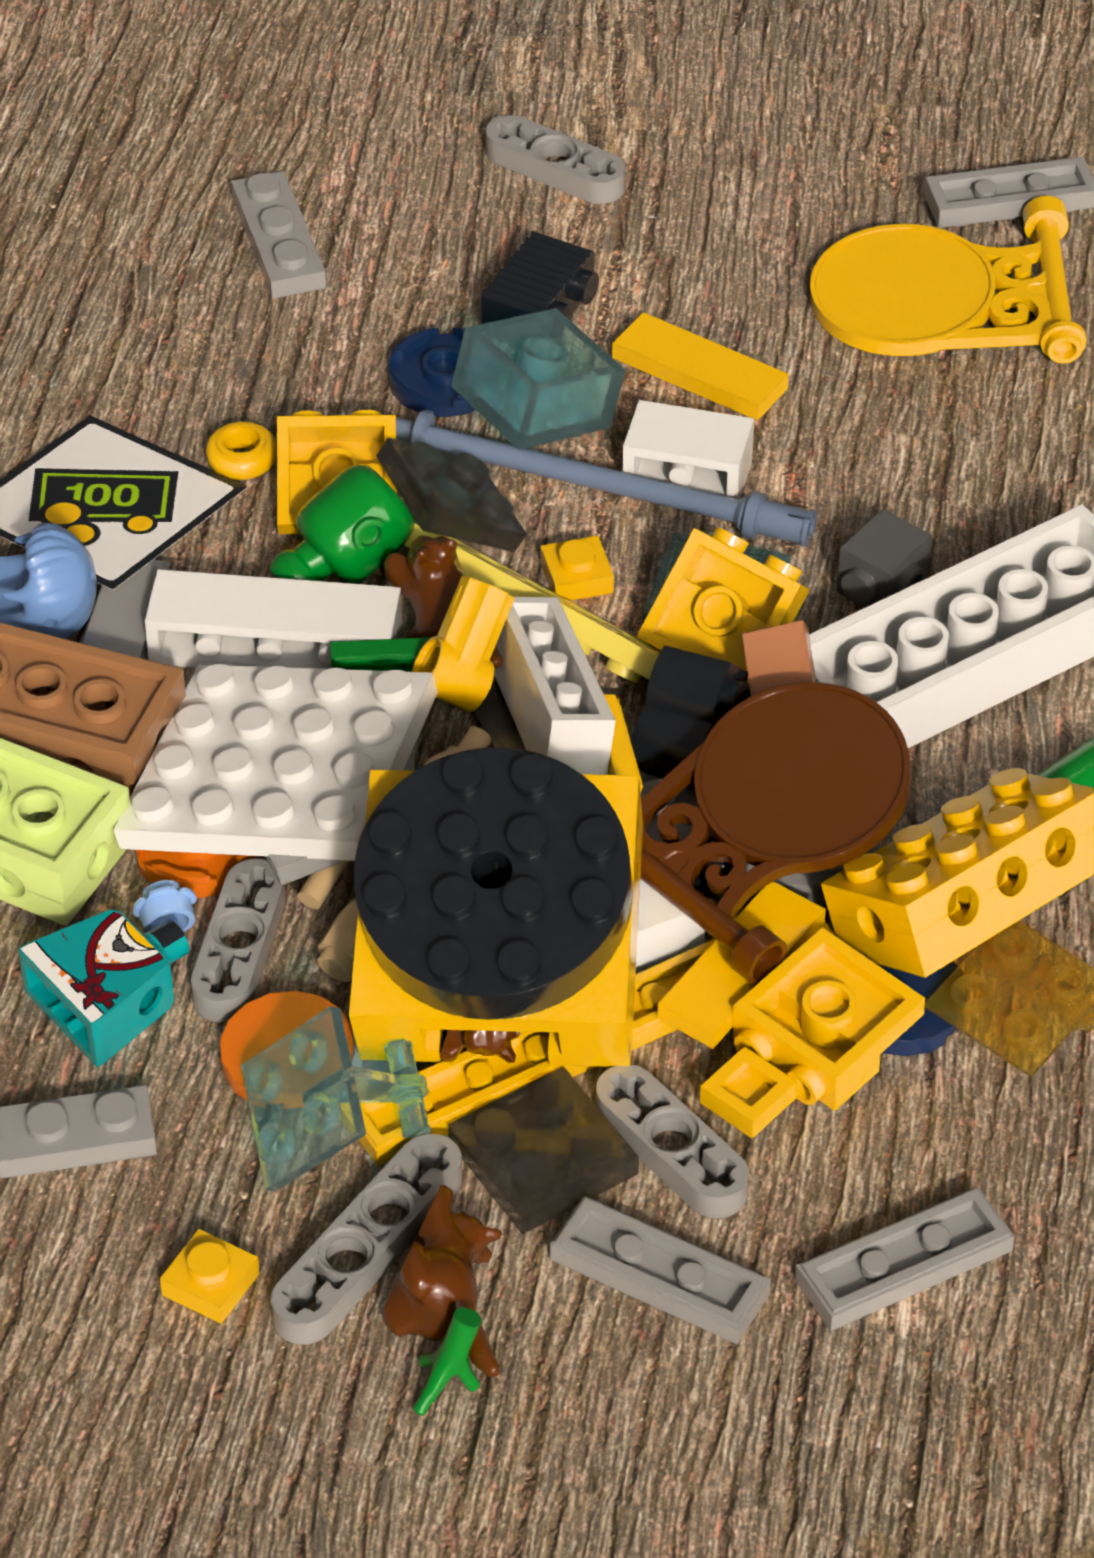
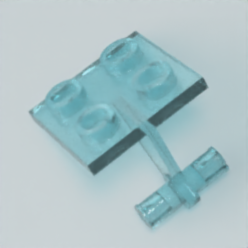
(310, 1095)

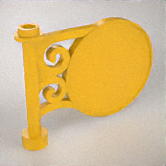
(933, 290)

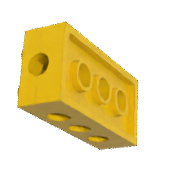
(965, 872)

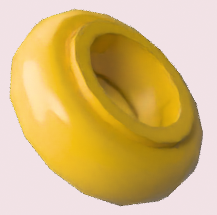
(241, 436)

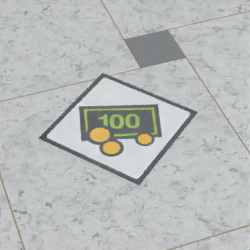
(113, 495)

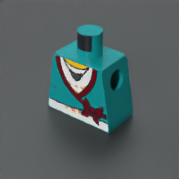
(103, 979)

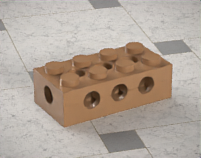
(85, 703)

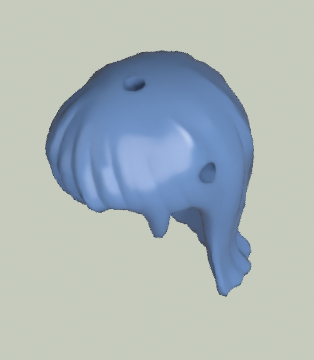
(50, 584)

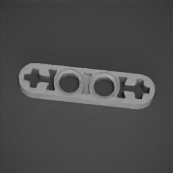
(360, 1232)

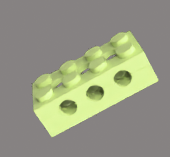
(54, 832)

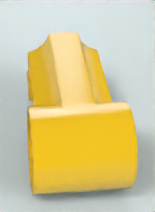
(465, 644)

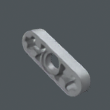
(586, 173)
(244, 963)
(679, 1167)

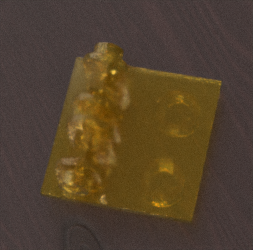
(1018, 997)

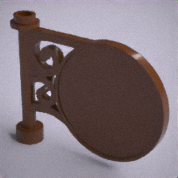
(782, 785)

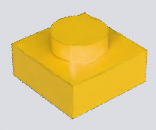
(577, 568)
(748, 1092)
(209, 1276)

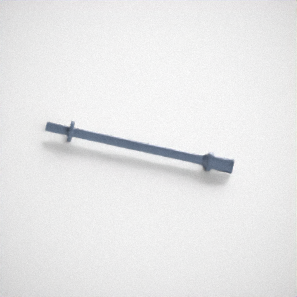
(750, 514)

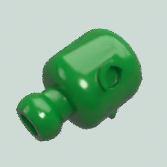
(346, 529)

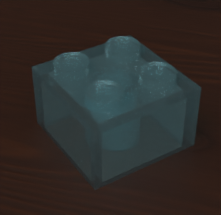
(537, 378)

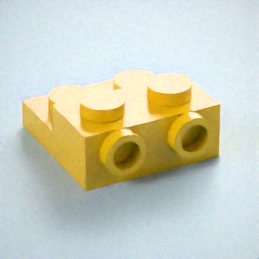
(318, 448)
(719, 596)
(825, 1018)

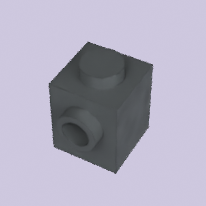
(883, 559)

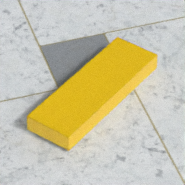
(700, 366)
(706, 993)

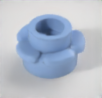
(163, 902)

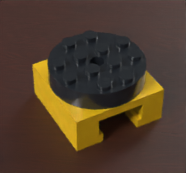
(522, 957)

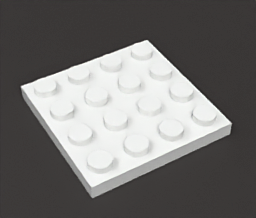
(274, 760)

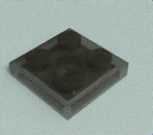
(451, 494)
(543, 1149)

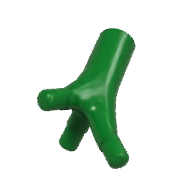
(450, 1358)

